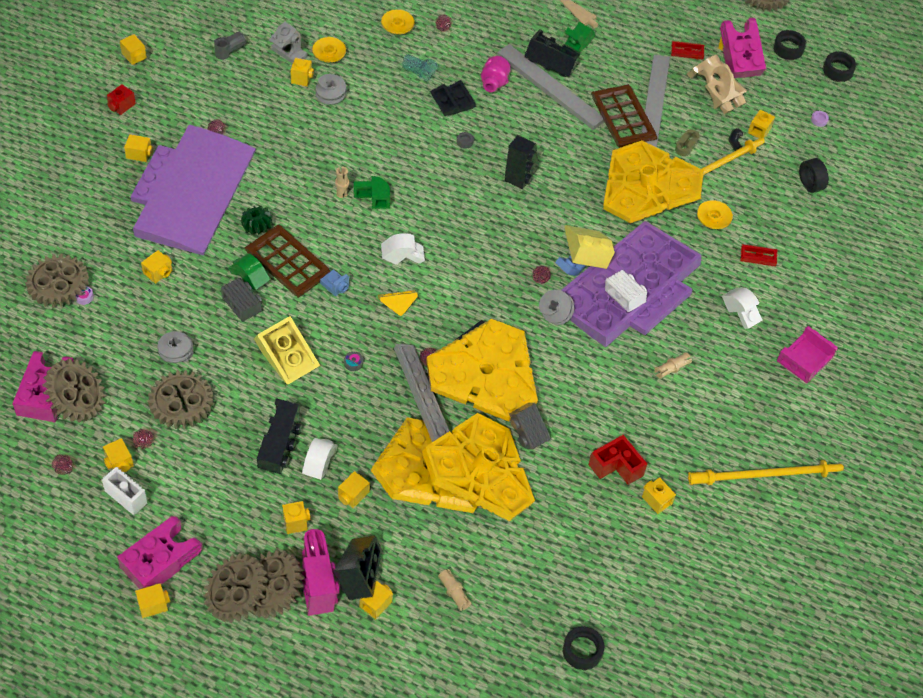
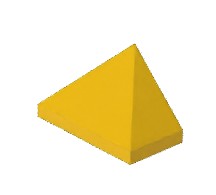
(398, 301)

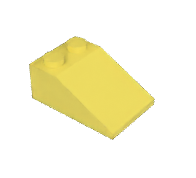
(589, 247)
(286, 350)

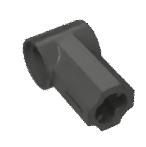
(224, 46)

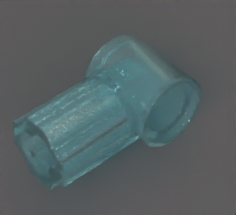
(424, 69)

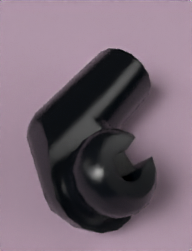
(734, 137)

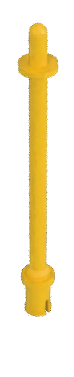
(750, 146)
(709, 477)

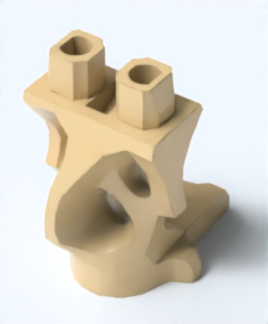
(721, 90)

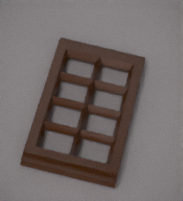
(621, 90)
(271, 235)

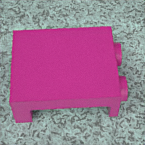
(807, 355)

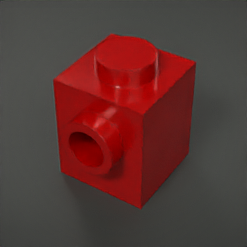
(121, 99)

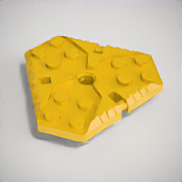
(643, 181)
(491, 367)
(476, 465)
(405, 474)

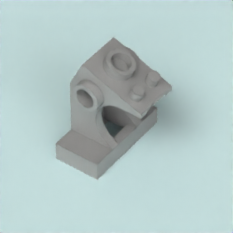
(287, 37)

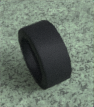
(789, 53)
(836, 74)
(813, 175)
(581, 663)

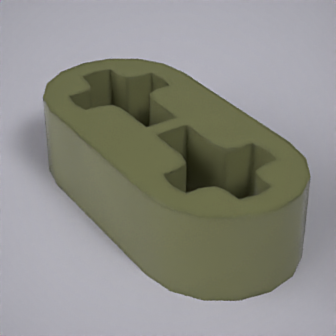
(689, 143)

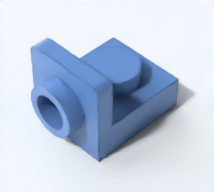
(569, 267)
(335, 282)

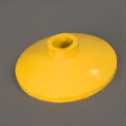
(397, 21)
(329, 49)
(720, 211)

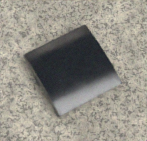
(453, 98)

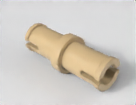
(342, 182)
(673, 365)
(454, 589)

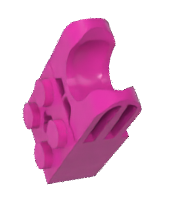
(743, 50)
(29, 399)
(157, 556)
(319, 584)

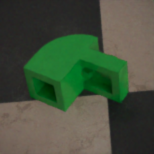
(579, 37)
(376, 189)
(250, 271)

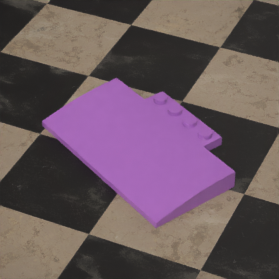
(189, 189)
(654, 262)

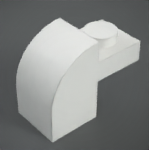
(401, 247)
(744, 303)
(318, 458)

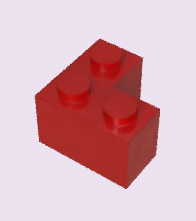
(618, 456)

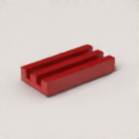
(687, 52)
(758, 257)

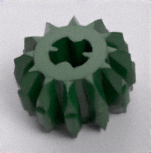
(256, 220)

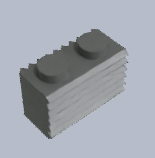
(241, 299)
(529, 426)

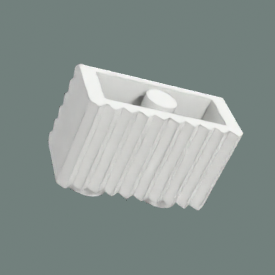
(625, 290)
(124, 490)

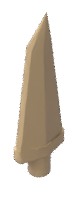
(580, 13)

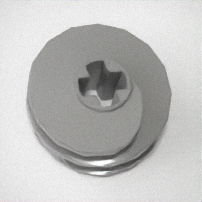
(330, 89)
(556, 307)
(175, 347)

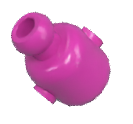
(495, 73)

